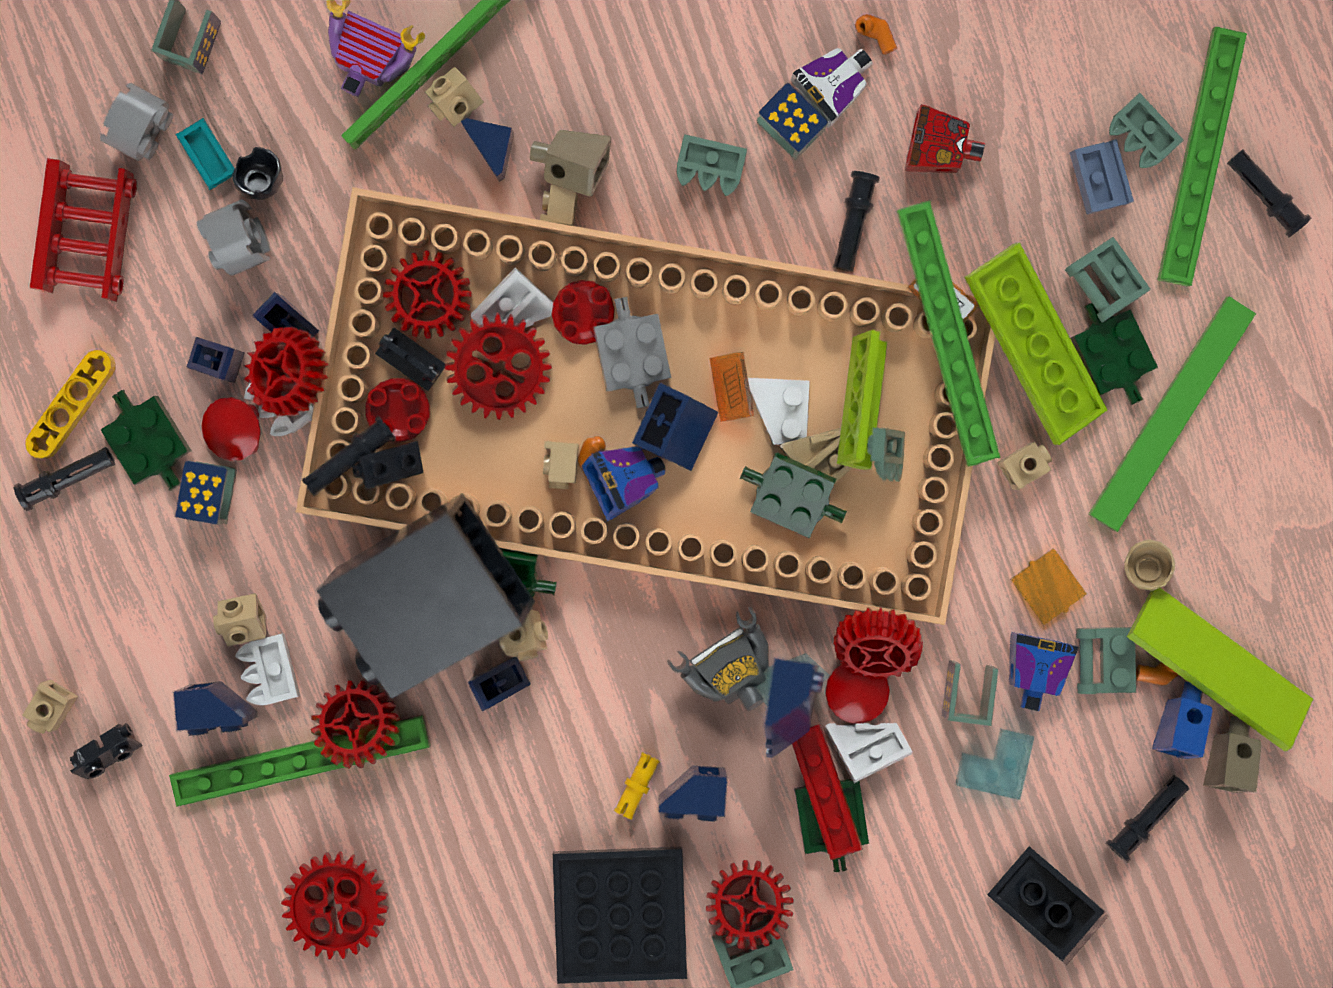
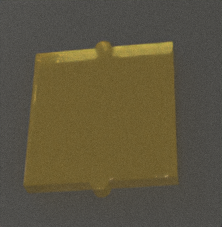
(1048, 586)

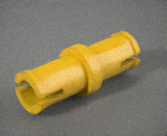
(636, 785)

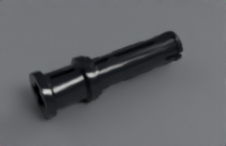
(1277, 203)
(857, 206)
(362, 444)
(51, 488)
(1138, 829)

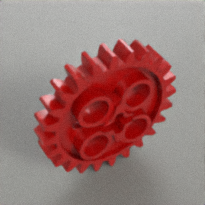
(514, 341)
(306, 909)

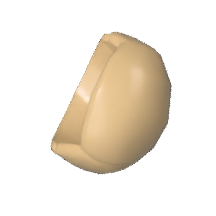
(1149, 565)

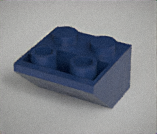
(675, 427)
(210, 706)
(696, 792)

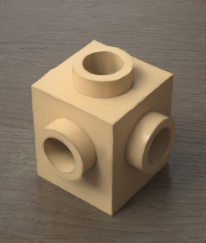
(453, 97)
(240, 619)
(527, 639)

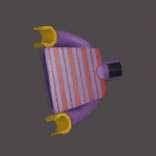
(368, 49)

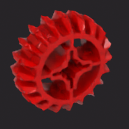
(418, 307)
(286, 371)
(878, 643)
(357, 737)
(752, 889)

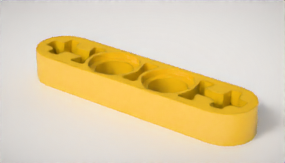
(75, 408)

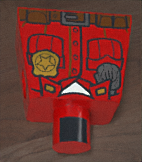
(940, 143)

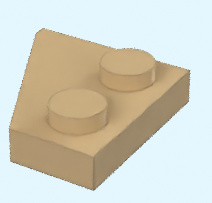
(818, 452)

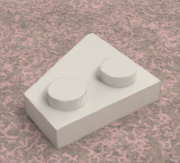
(517, 297)
(782, 407)
(868, 747)

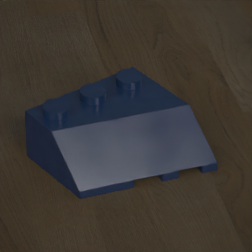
(790, 703)

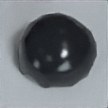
(258, 174)

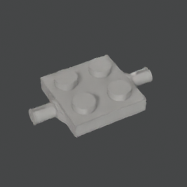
(632, 352)

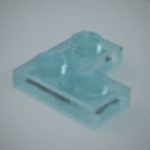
(1002, 774)

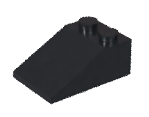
(1048, 905)

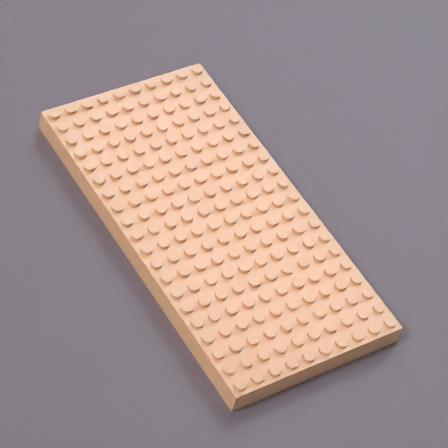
(698, 525)

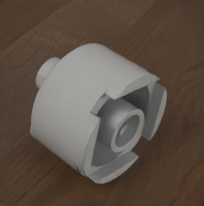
(135, 122)
(234, 238)

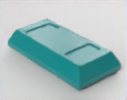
(206, 153)

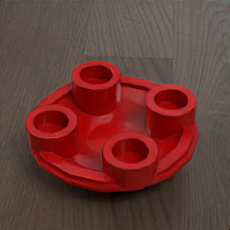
(581, 308)
(400, 406)
(231, 428)
(856, 697)

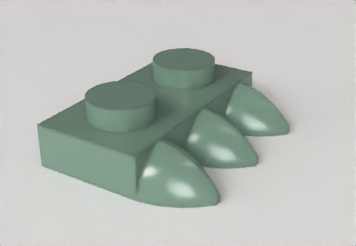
(1145, 130)
(711, 162)
(887, 452)

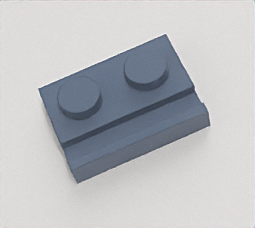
(1101, 176)

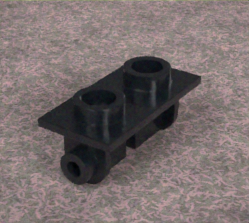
(410, 358)
(389, 465)
(92, 760)

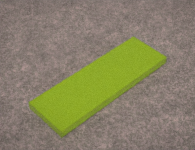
(1036, 343)
(1220, 668)

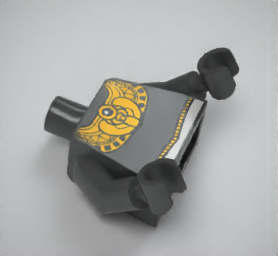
(730, 666)

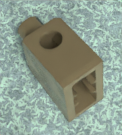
(574, 160)
(1234, 760)

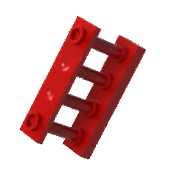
(55, 211)

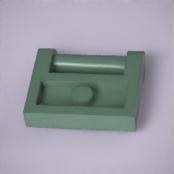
(1115, 273)
(1116, 661)
(753, 965)

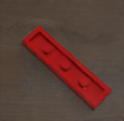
(826, 794)

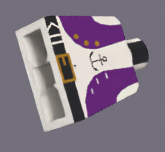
(832, 82)

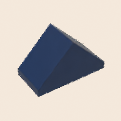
(493, 143)
(280, 313)
(215, 360)
(498, 683)

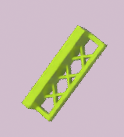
(861, 399)

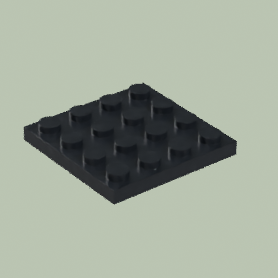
(619, 915)

